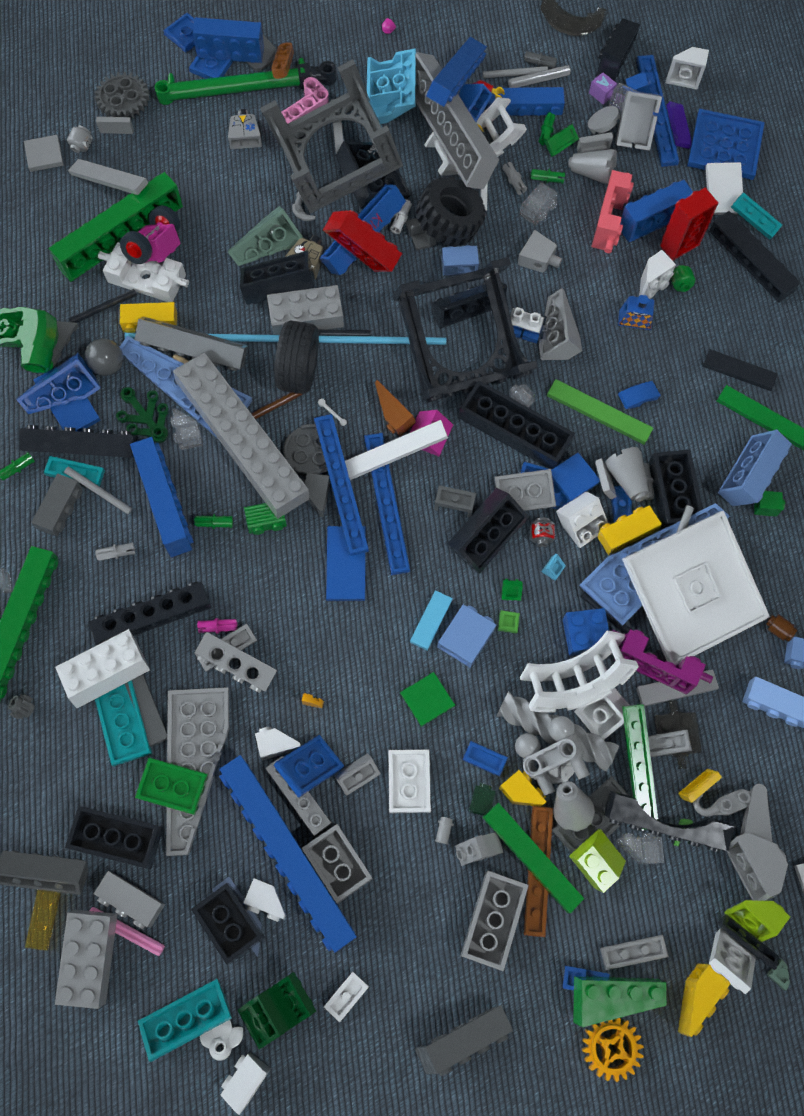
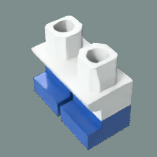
(530, 322)

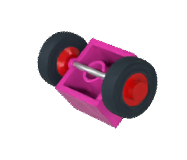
(155, 240)

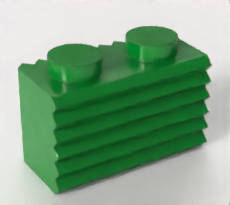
(261, 518)

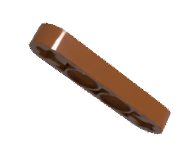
(282, 60)

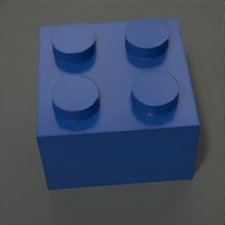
(584, 629)

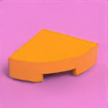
(308, 699)

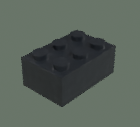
(228, 923)

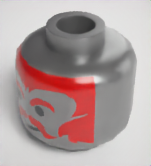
(542, 532)

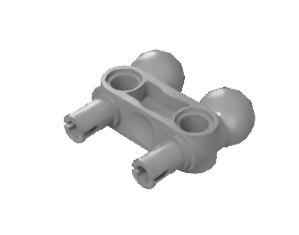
(553, 756)

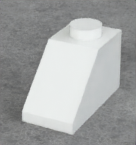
(274, 743)

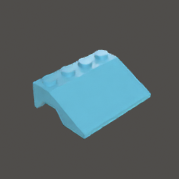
(392, 85)

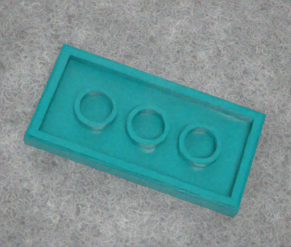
(122, 725)

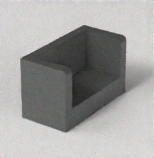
(455, 499)

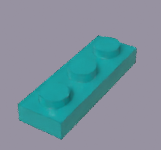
(756, 216)
(58, 465)

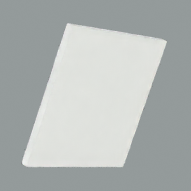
(696, 588)

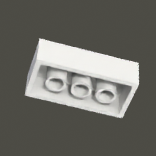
(102, 668)

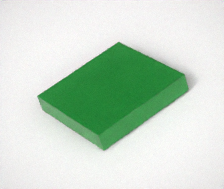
(427, 699)

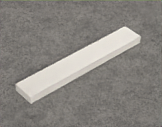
(396, 449)

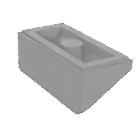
(357, 774)

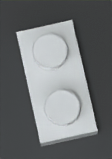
(346, 996)

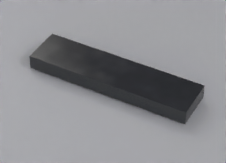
(740, 370)

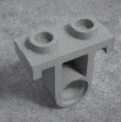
(478, 848)

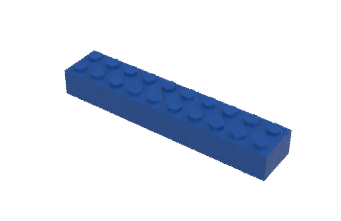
(288, 853)

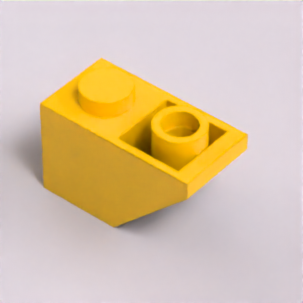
(521, 791)

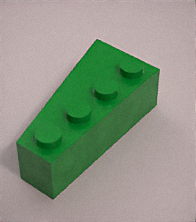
(613, 997)

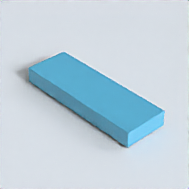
(431, 620)

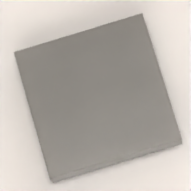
(43, 153)

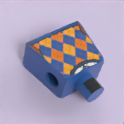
(637, 312)

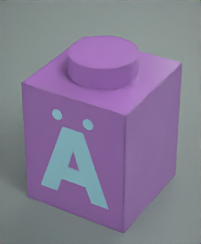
(602, 88)

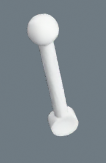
(321, 402)

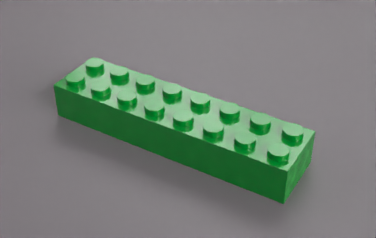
(80, 248)

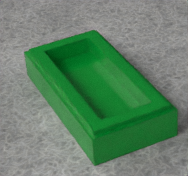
(561, 140)

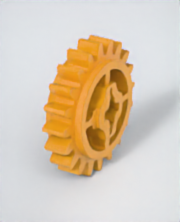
(609, 1056)

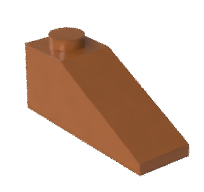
(395, 414)

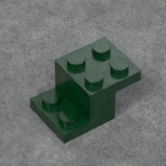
(276, 1010)

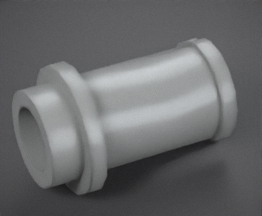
(444, 830)

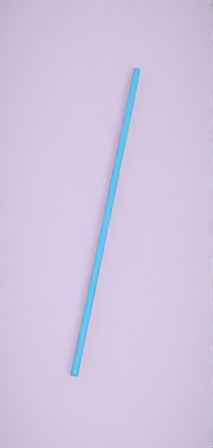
(324, 339)

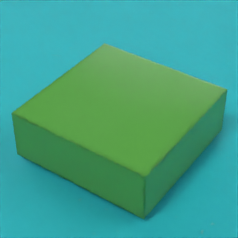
(508, 621)

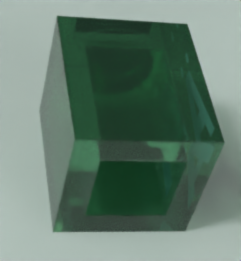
(481, 800)

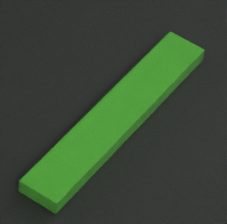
(600, 412)

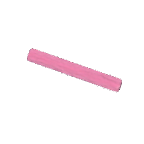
(136, 937)

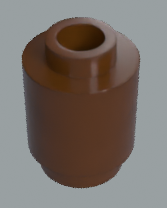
(781, 627)

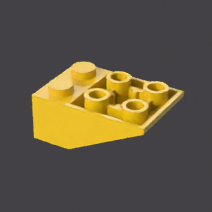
(700, 996)

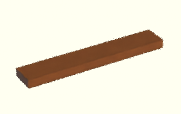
(536, 893)

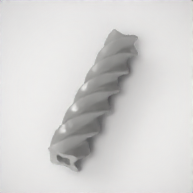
(517, 713)

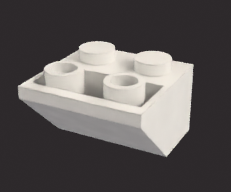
(656, 274)
(582, 518)

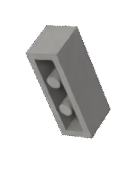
(128, 900)

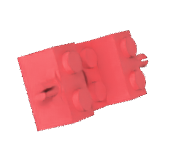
(609, 226)

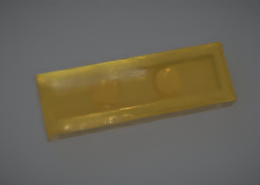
(42, 920)

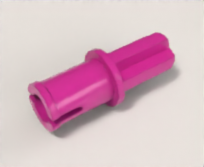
(217, 625)

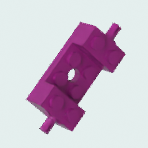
(681, 677)

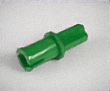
(547, 128)
(548, 176)
(16, 466)
(213, 521)

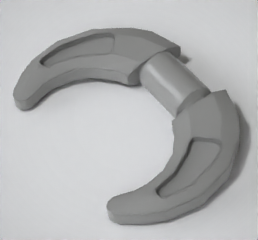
(298, 211)

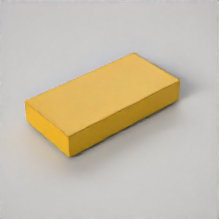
(699, 785)

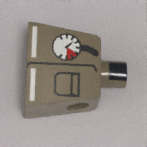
(313, 247)

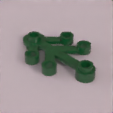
(145, 417)

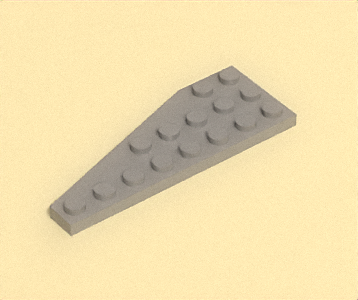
(194, 741)

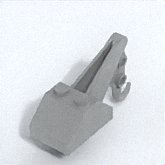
(753, 853)

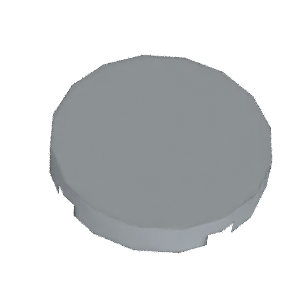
(604, 119)

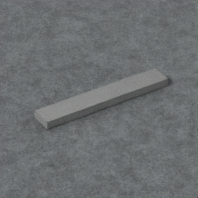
(108, 176)

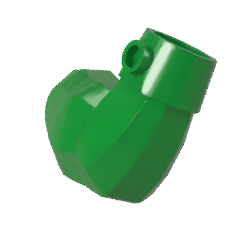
(33, 332)

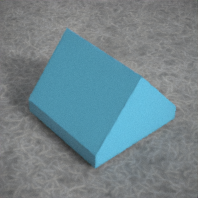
(554, 567)

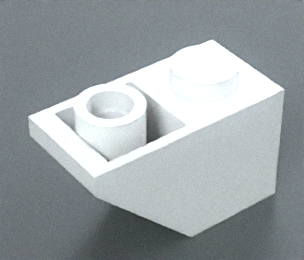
(264, 898)

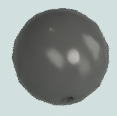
(104, 357)

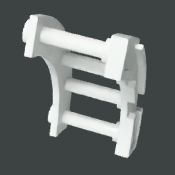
(500, 142)
(587, 692)

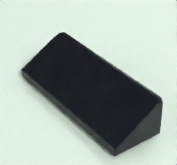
(749, 941)

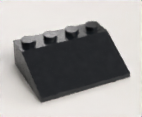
(356, 155)

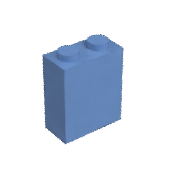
(466, 635)

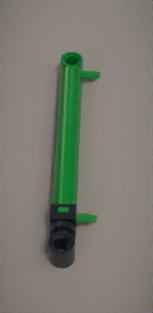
(170, 90)

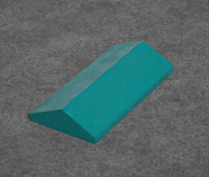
(184, 1020)

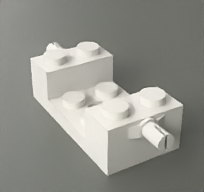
(162, 283)

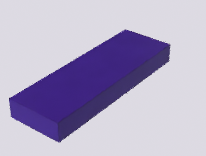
(679, 125)

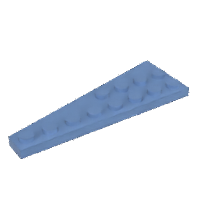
(160, 369)

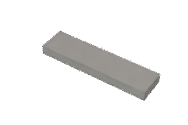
(658, 692)

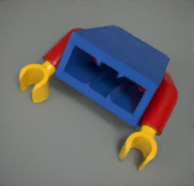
(476, 97)

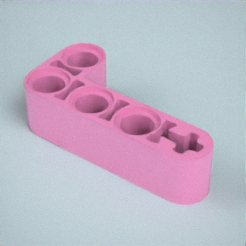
(315, 97)

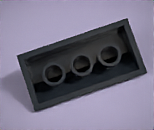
(276, 276)
(462, 305)
(488, 530)

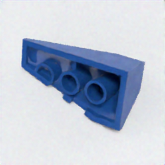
(64, 384)

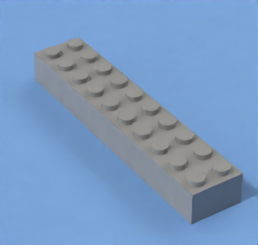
(454, 128)
(241, 435)

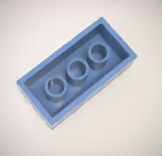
(755, 468)

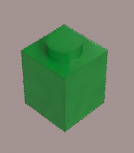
(770, 504)

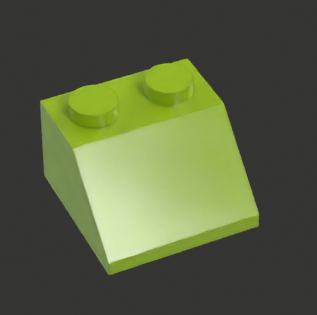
(599, 861)

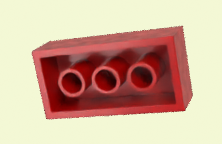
(688, 223)
(362, 241)

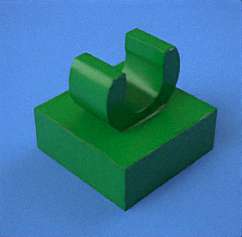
(512, 590)

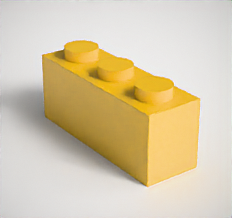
(131, 313)
(628, 529)

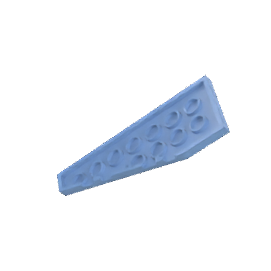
(611, 583)

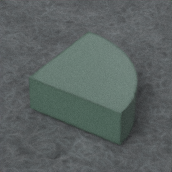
(780, 975)

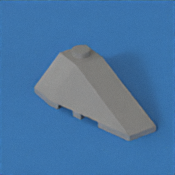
(560, 331)

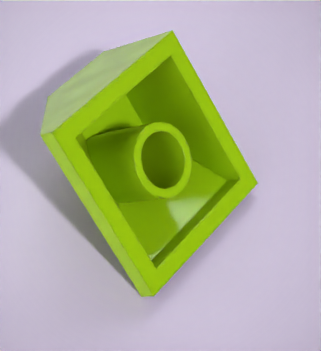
(759, 918)

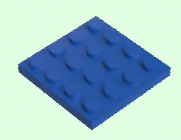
(726, 140)

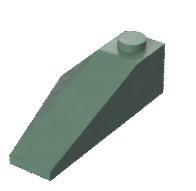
(269, 236)

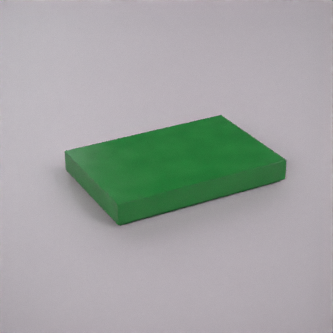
(171, 786)

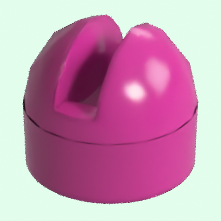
(388, 26)

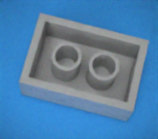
(337, 863)

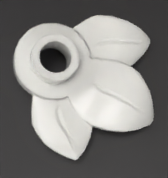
(224, 1035)

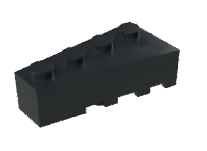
(617, 48)

